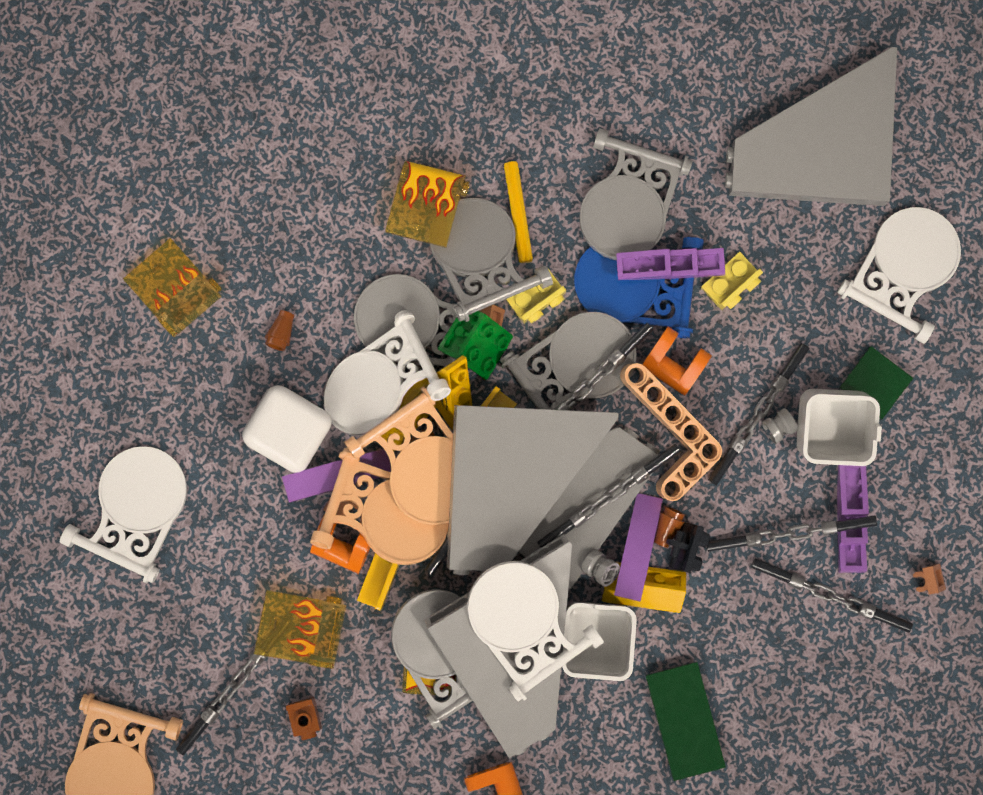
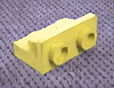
(738, 276)
(530, 303)

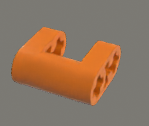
(670, 371)
(343, 553)
(502, 776)

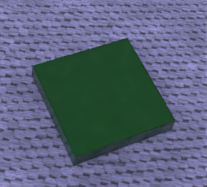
(878, 379)

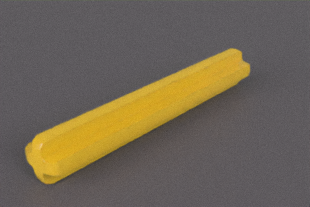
(518, 212)

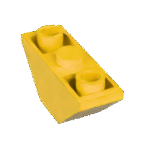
(458, 380)

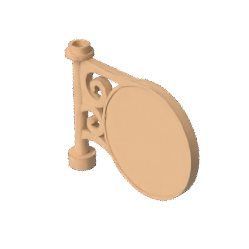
(423, 468)
(382, 523)
(115, 765)

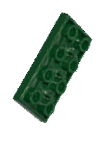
(685, 721)

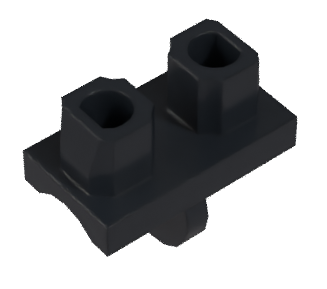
(686, 546)

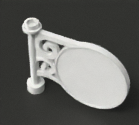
(913, 253)
(371, 385)
(140, 494)
(515, 610)

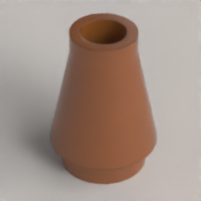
(280, 332)
(668, 524)

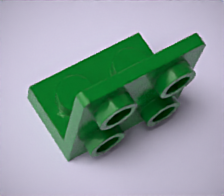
(478, 340)

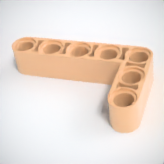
(676, 427)

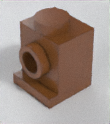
(304, 708)

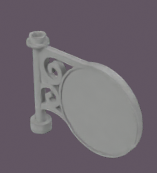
(624, 210)
(479, 247)
(394, 293)
(575, 356)
(422, 655)

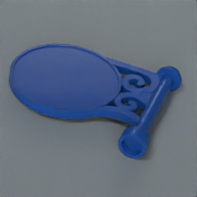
(628, 300)

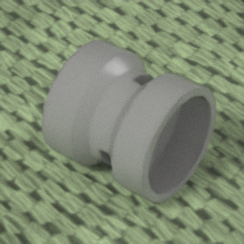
(780, 425)
(598, 566)

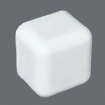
(838, 427)
(286, 428)
(615, 626)

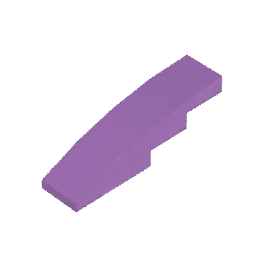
(670, 264)
(323, 478)
(851, 504)
(638, 547)

